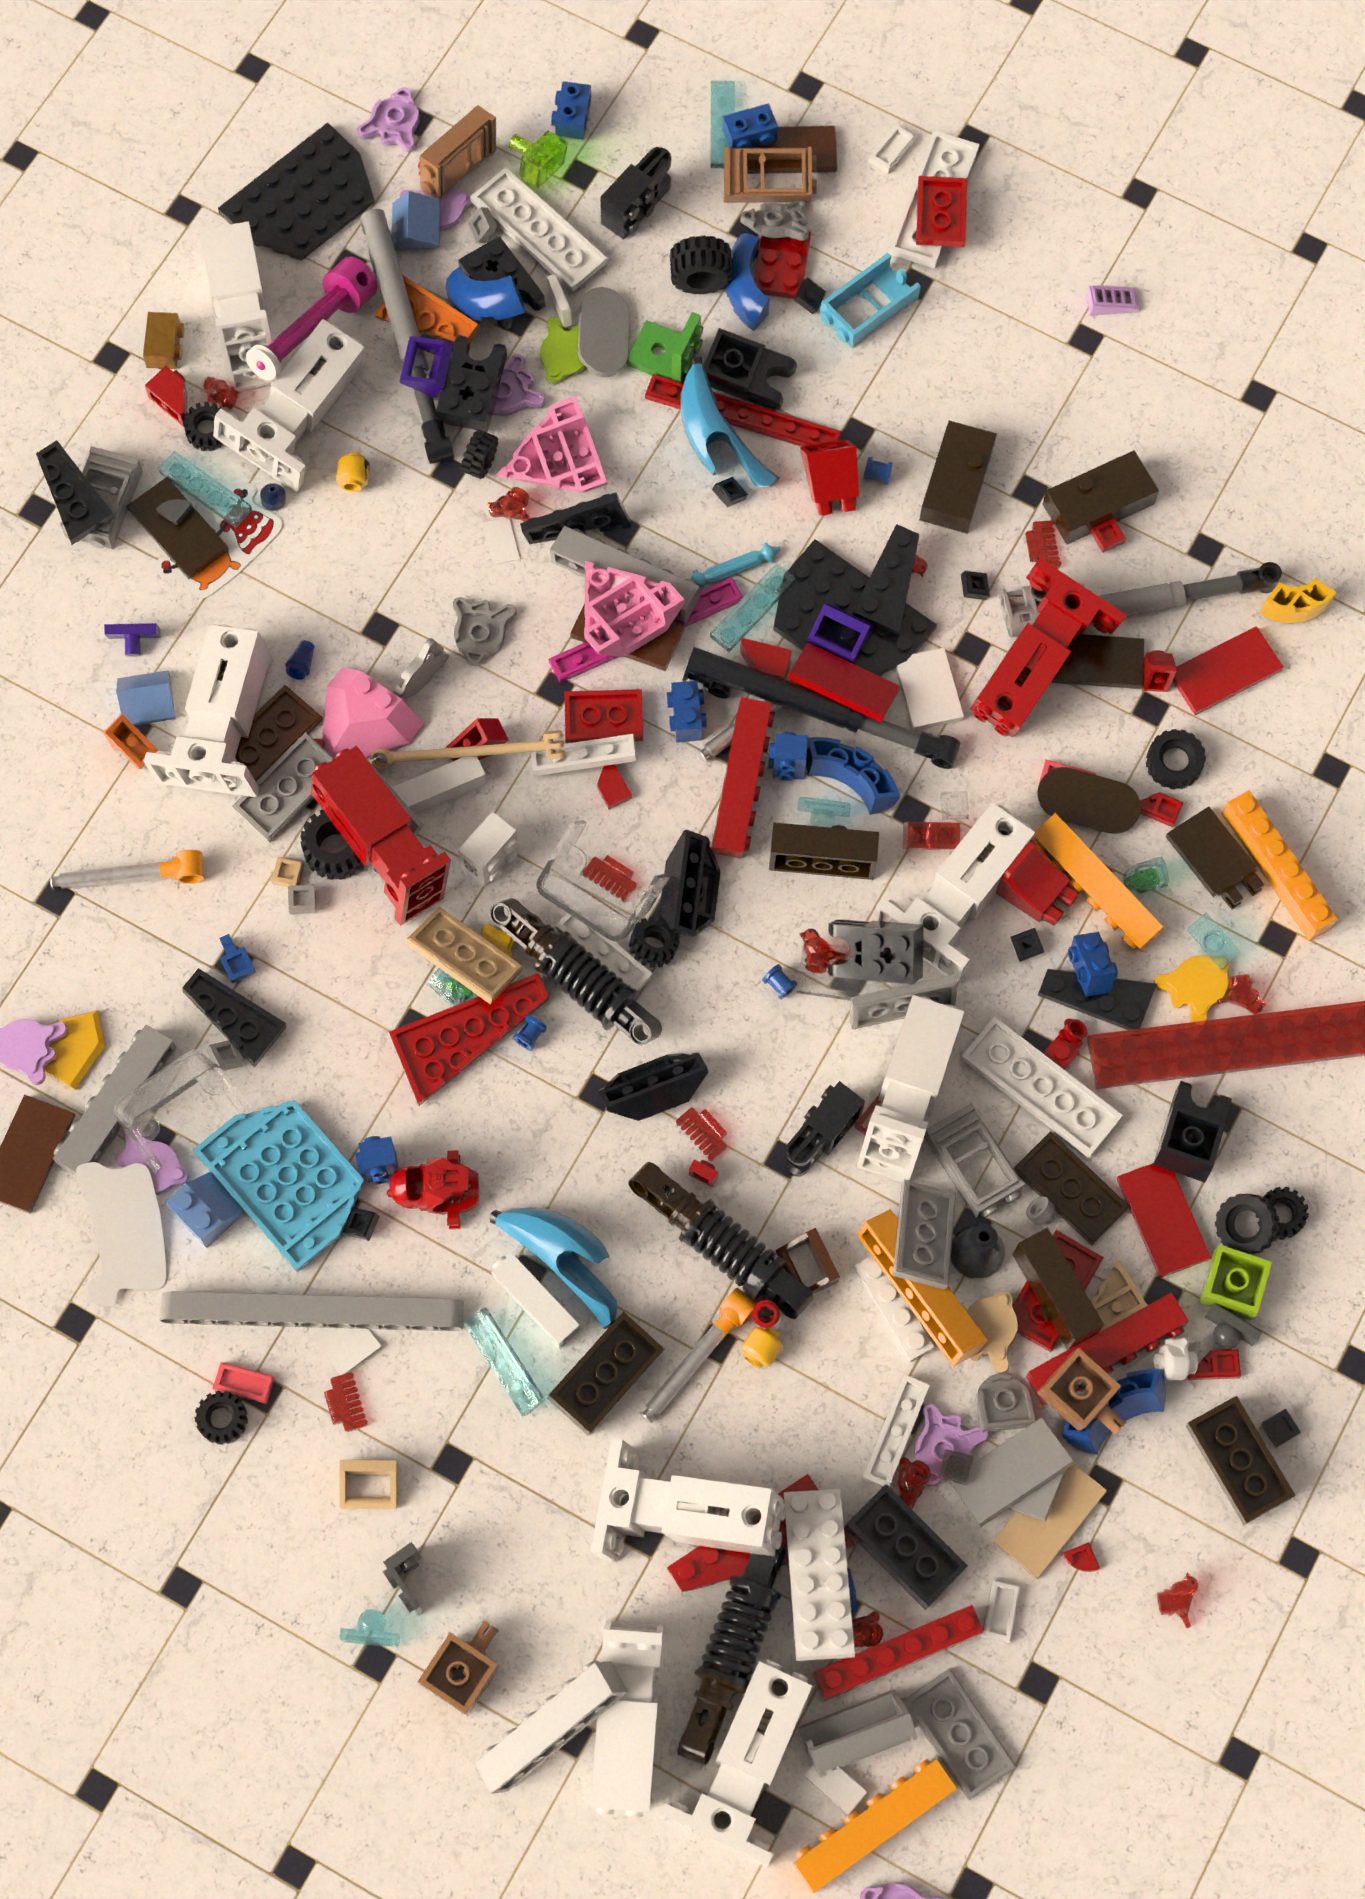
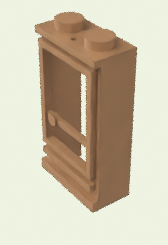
(457, 152)
(736, 175)

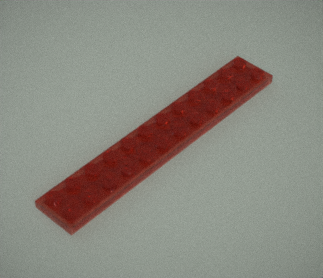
(1227, 1045)

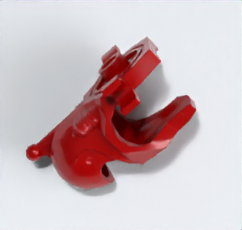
(434, 1187)

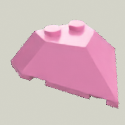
(558, 452)
(626, 610)
(365, 715)

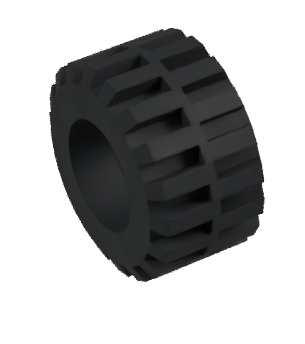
(701, 264)
(326, 863)

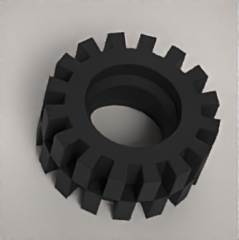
(191, 423)
(479, 454)
(650, 953)
(1298, 1209)
(225, 1434)

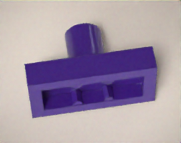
(132, 635)

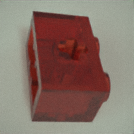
(931, 835)

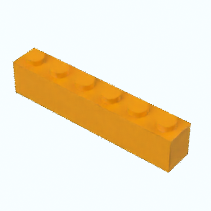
(1279, 865)
(1098, 882)
(935, 1308)
(873, 1826)

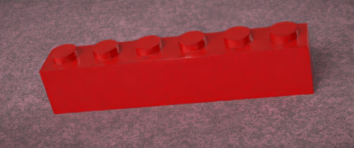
(741, 778)
(1121, 1340)
(897, 1653)

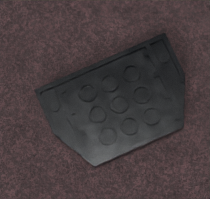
(304, 195)
(831, 579)

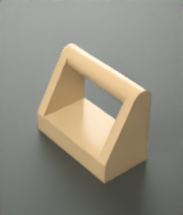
(368, 1468)

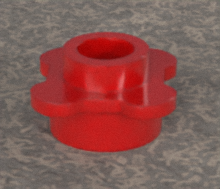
(1073, 1032)

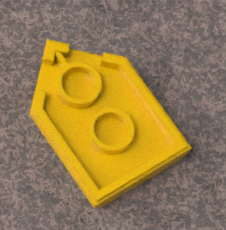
(77, 1049)

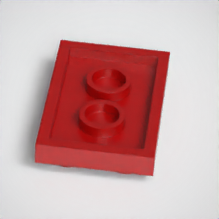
(941, 211)
(781, 265)
(603, 714)

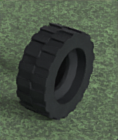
(1181, 740)
(1268, 1223)

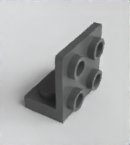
(403, 1561)

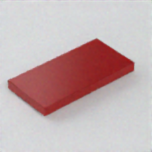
(1226, 670)
(844, 682)
(1163, 1219)
(1026, 1306)

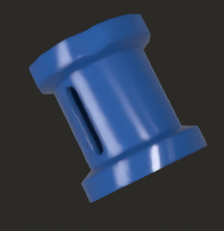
(878, 470)
(779, 981)
(530, 1032)

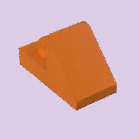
(129, 740)

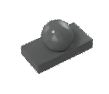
(1231, 1328)

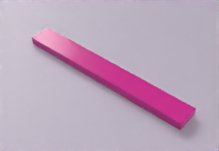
(584, 657)

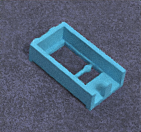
(889, 282)

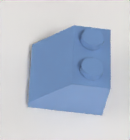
(205, 1208)

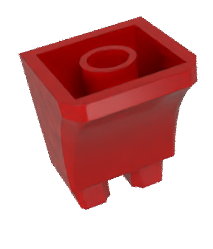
(832, 474)
(1036, 885)

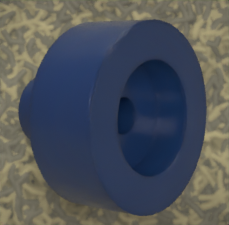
(273, 496)

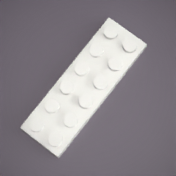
(943, 158)
(539, 229)
(1041, 1087)
(818, 1575)

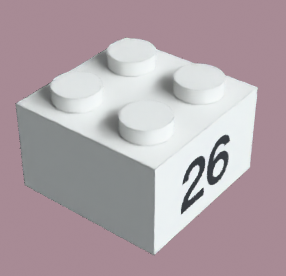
(489, 849)

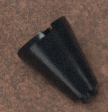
(977, 1251)

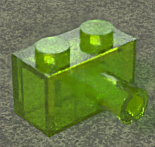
(539, 158)

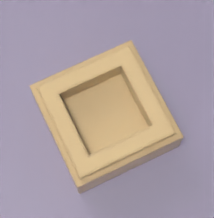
(287, 872)

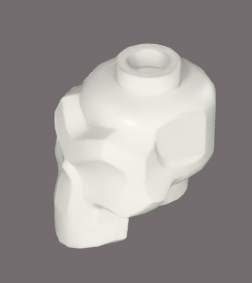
(1177, 1358)

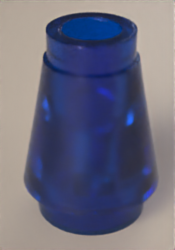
(300, 661)

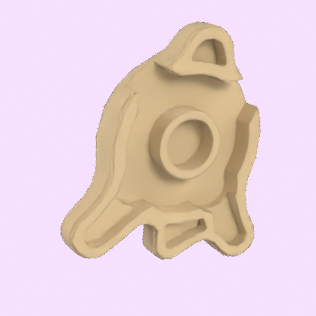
(999, 1325)

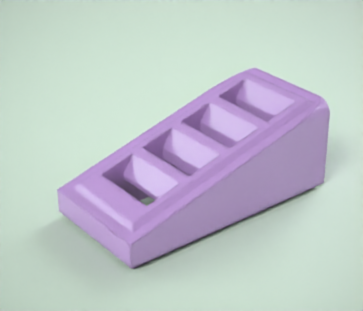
(1105, 307)

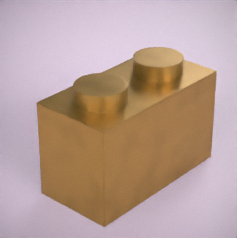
(163, 340)

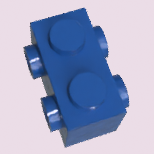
(572, 110)
(750, 127)
(687, 717)
(788, 756)
(1092, 964)
(377, 1159)

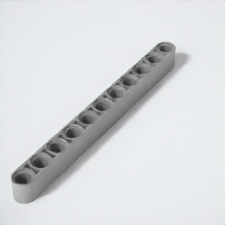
(312, 1311)

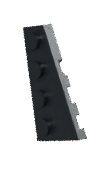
(75, 498)
(584, 516)
(888, 586)
(1121, 1007)
(236, 1017)

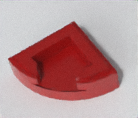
(1082, 1558)

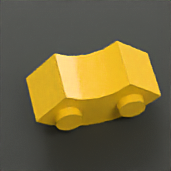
(1297, 604)

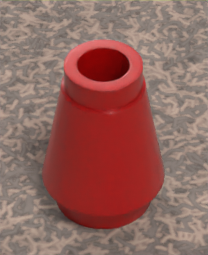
(766, 1321)

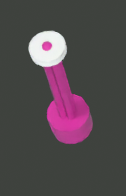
(345, 288)

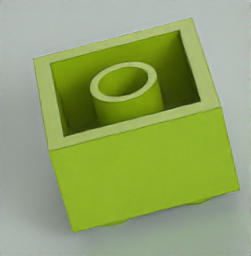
(1235, 1281)

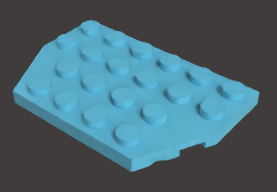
(285, 1178)

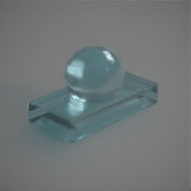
(823, 811)
(1213, 941)
(371, 1627)

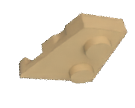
(1117, 1297)

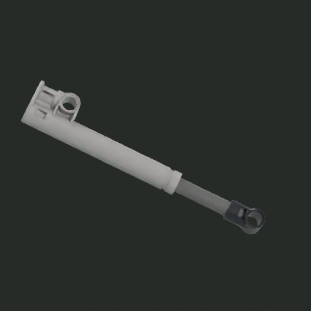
(403, 324)
(1021, 605)

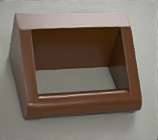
(820, 1255)

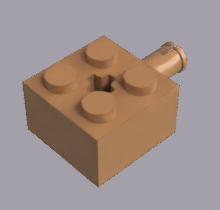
(1096, 1392)
(456, 1655)

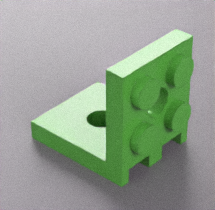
(678, 348)

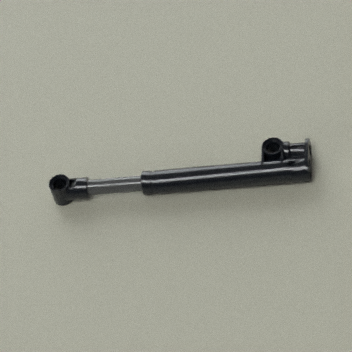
(723, 675)

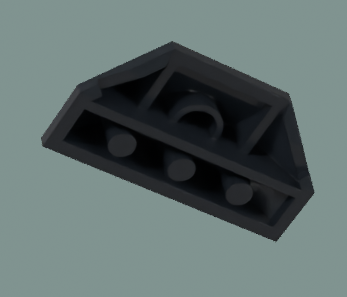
(693, 885)
(654, 1086)

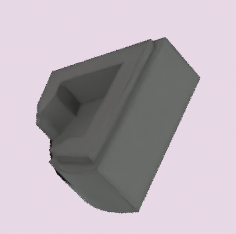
(175, 510)

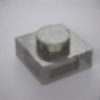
(956, 1467)

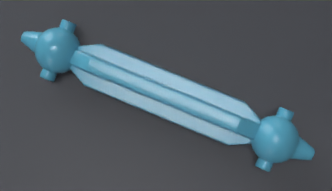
(735, 565)

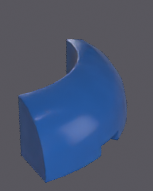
(744, 295)
(484, 298)
(855, 769)
(1139, 1394)

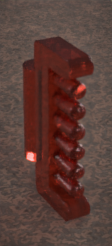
(1037, 544)
(612, 870)
(708, 1127)
(338, 1403)

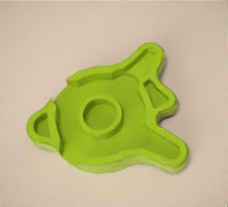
(560, 352)

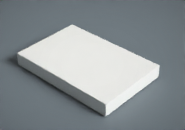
(929, 689)

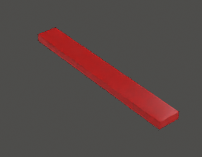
(748, 415)

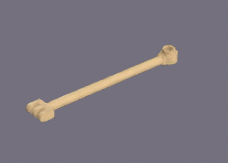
(471, 751)

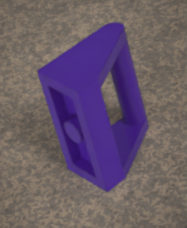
(442, 353)
(846, 619)

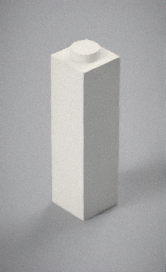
(441, 784)
(535, 1300)

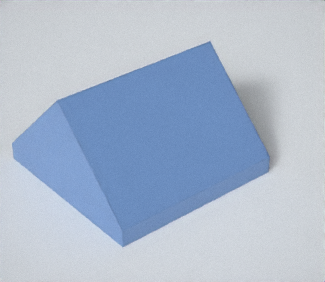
(415, 222)
(146, 697)

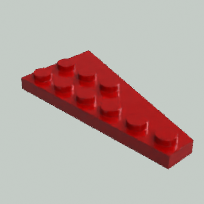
(452, 1039)
(713, 1565)

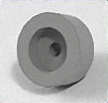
(1041, 1211)

